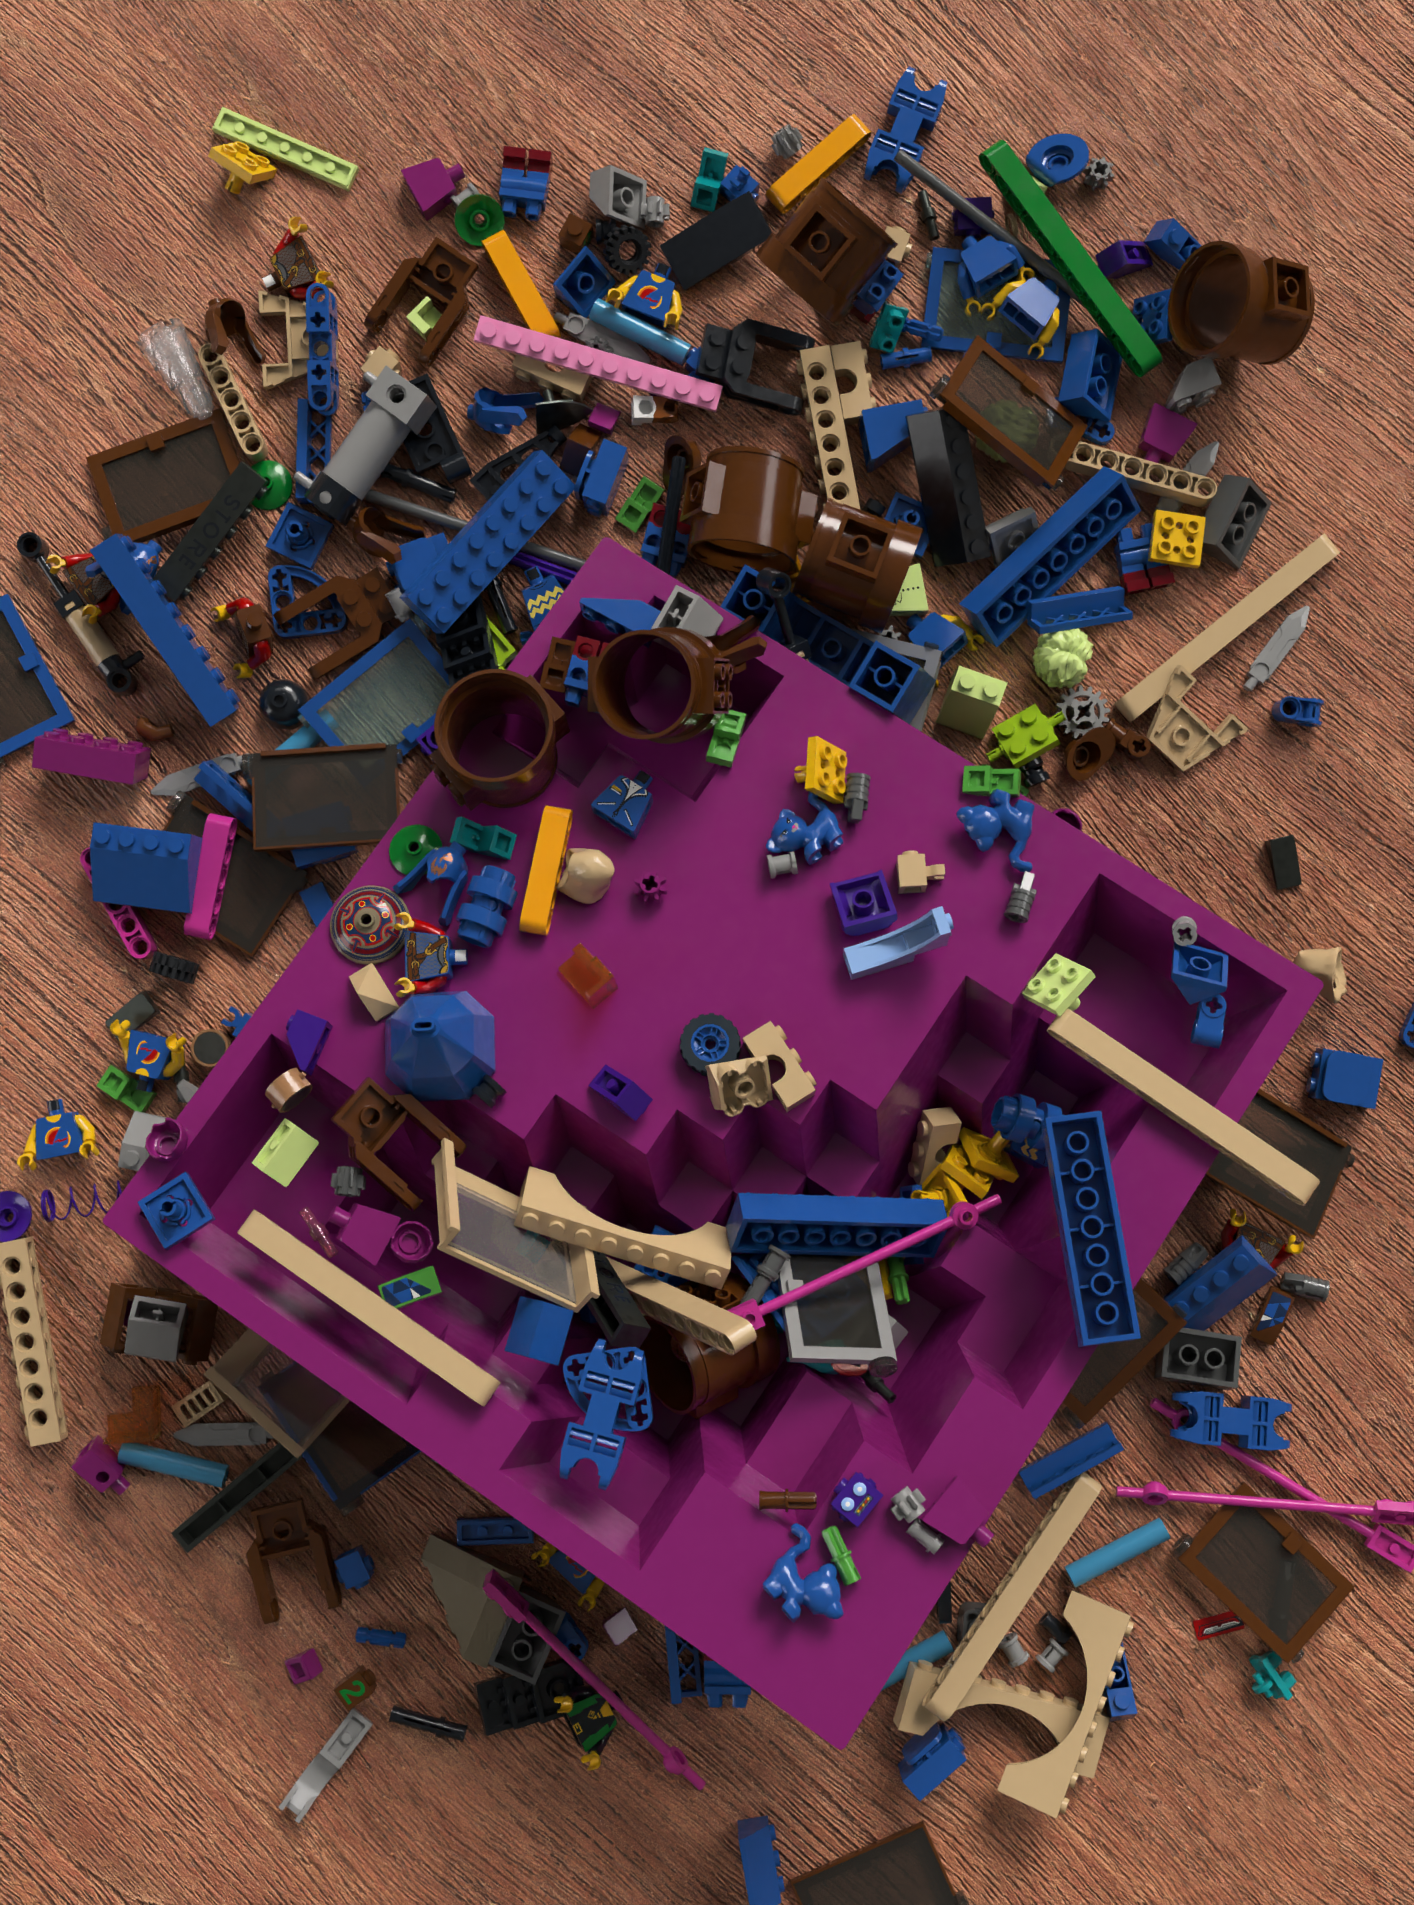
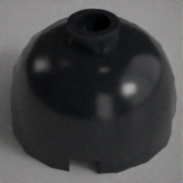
(281, 702)

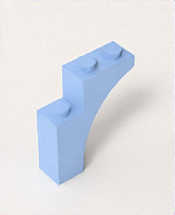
(899, 945)

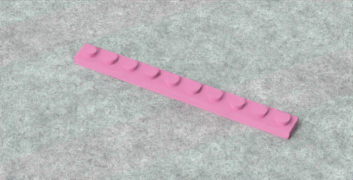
(598, 363)

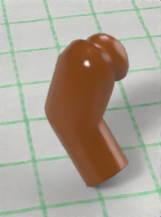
(151, 732)

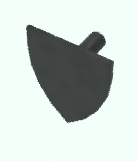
(559, 412)

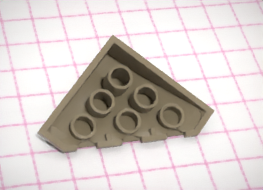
(458, 1583)

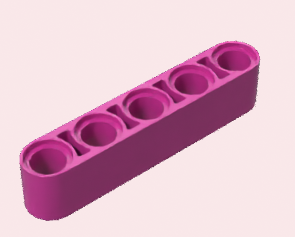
(212, 875)
(122, 916)

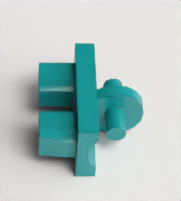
(888, 327)
(1268, 1679)

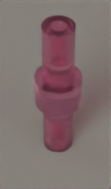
(318, 1232)

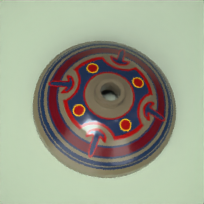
(372, 941)

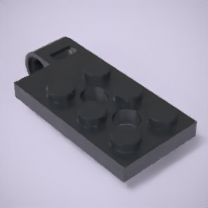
(440, 445)

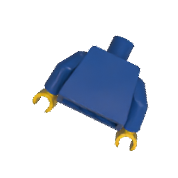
(987, 266)

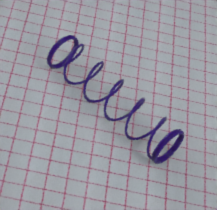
(47, 1194)

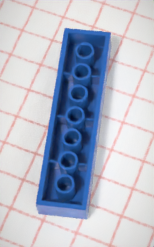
(488, 542)
(1051, 555)
(165, 629)
(831, 1224)
(1090, 1229)

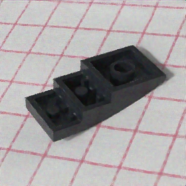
(716, 240)
(468, 644)
(515, 1703)

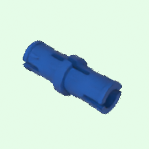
(922, 355)

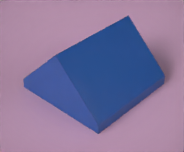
(583, 283)
(1199, 972)
(539, 1330)

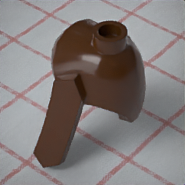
(226, 318)
(369, 530)
(744, 651)

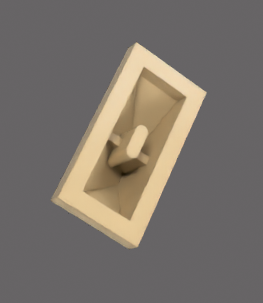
(373, 992)

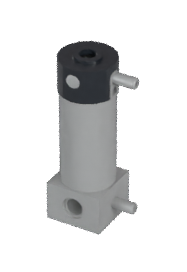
(369, 446)

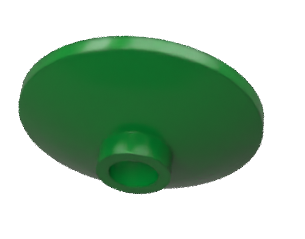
(473, 231)
(279, 488)
(399, 850)

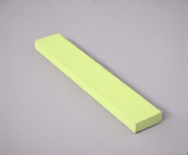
(285, 149)

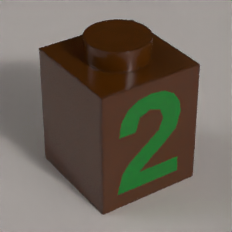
(575, 234)
(356, 1687)

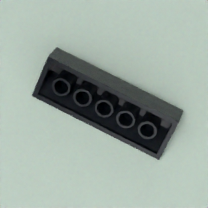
(947, 488)

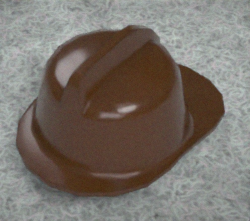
(679, 446)
(1088, 753)

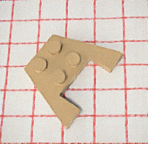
(296, 340)
(1180, 733)

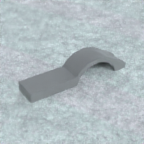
(326, 1763)

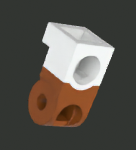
(653, 410)

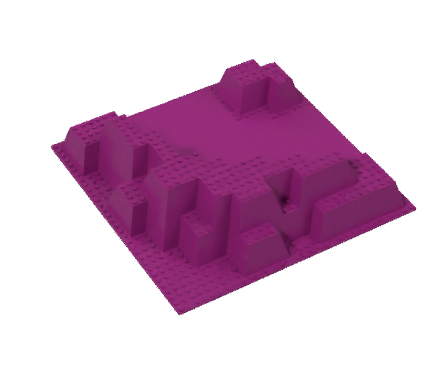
(984, 1318)

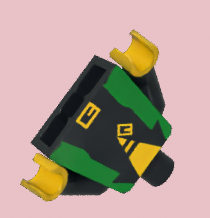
(588, 1719)

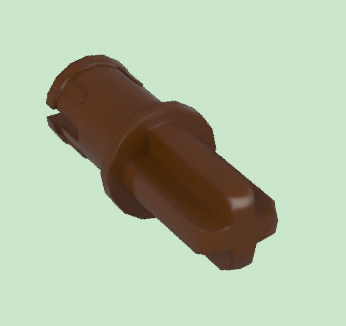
(787, 1500)

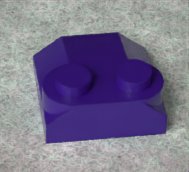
(864, 904)

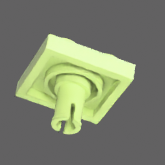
(1058, 985)

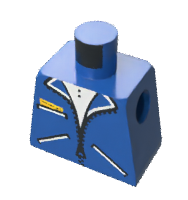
(625, 803)

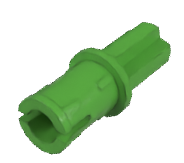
(898, 1279)
(840, 1555)

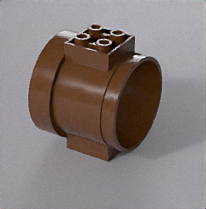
(827, 251)
(1240, 304)
(748, 510)
(857, 563)
(708, 694)
(481, 697)
(709, 1375)

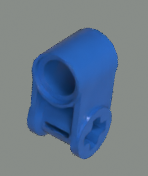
(1303, 711)
(1209, 1026)
(571, 1634)

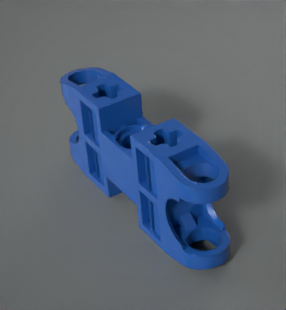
(912, 111)
(322, 329)
(602, 1414)
(1251, 1421)

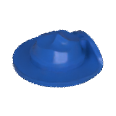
(1058, 158)

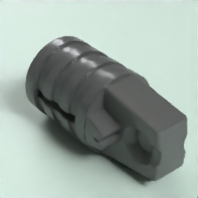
(856, 796)
(1021, 899)
(1185, 1263)
(1305, 1286)

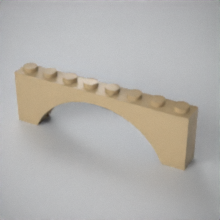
(551, 1211)
(1055, 1713)
(1046, 1779)

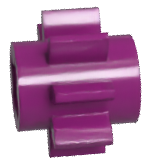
(645, 881)

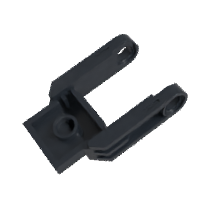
(728, 358)

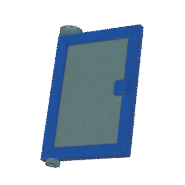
(947, 310)
(384, 694)

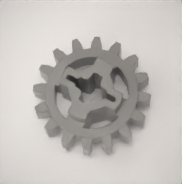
(1074, 707)

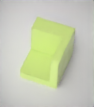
(423, 317)

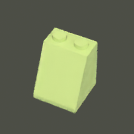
(971, 702)

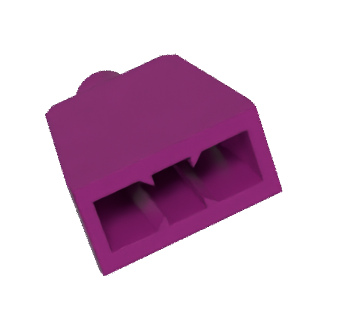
(432, 185)
(1164, 433)
(364, 1230)
(100, 1467)
(959, 1515)

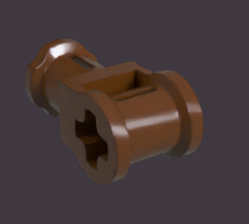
(1127, 739)

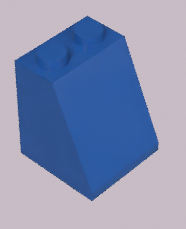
(885, 431)

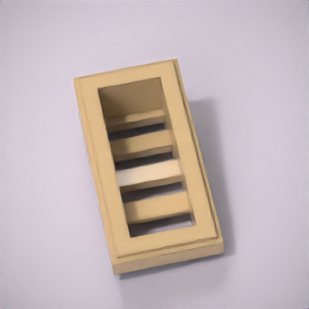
(218, 1395)

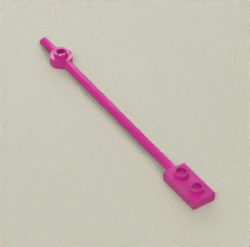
(754, 1313)
(1382, 1512)
(1378, 1539)
(517, 1607)

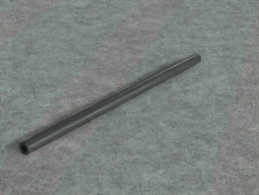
(983, 220)
(457, 525)

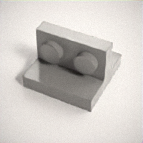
(1010, 532)

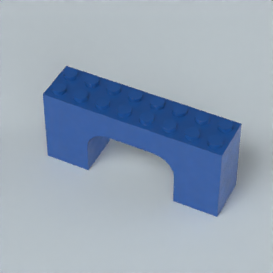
(836, 649)

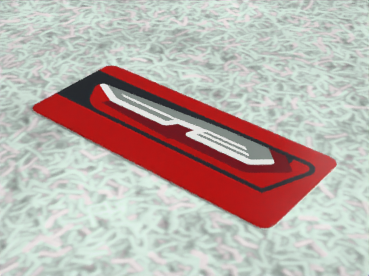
(1217, 1625)

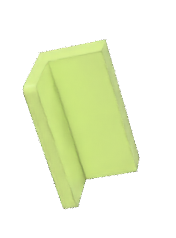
(285, 1152)

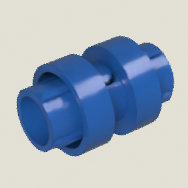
(490, 895)
(1021, 1119)

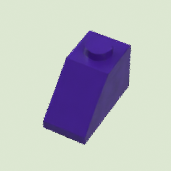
(1123, 259)
(307, 1038)
(621, 1092)

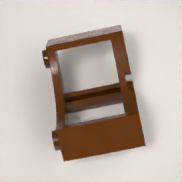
(201, 1323)

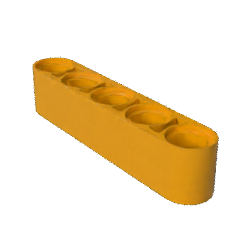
(818, 163)
(519, 284)
(546, 870)

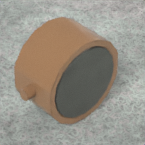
(209, 1046)
(288, 1090)

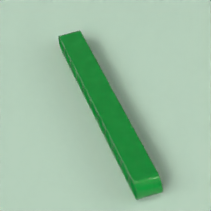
(1070, 258)

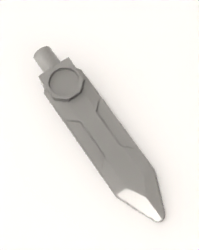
(585, 329)
(1199, 464)
(1277, 648)
(184, 779)
(223, 1434)

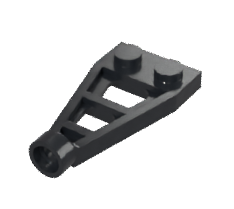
(488, 479)

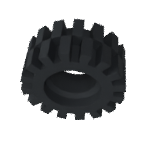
(641, 249)
(174, 967)

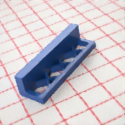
(304, 444)
(1078, 610)
(226, 791)
(1070, 1460)
(674, 1669)

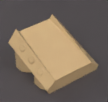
(739, 1084)

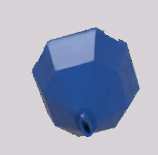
(446, 1057)

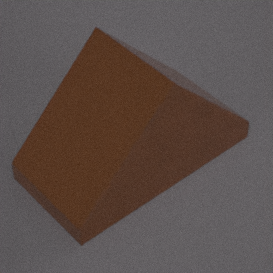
(577, 447)

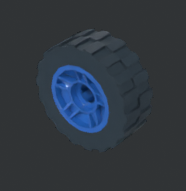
(714, 1029)

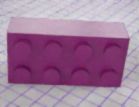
(91, 757)

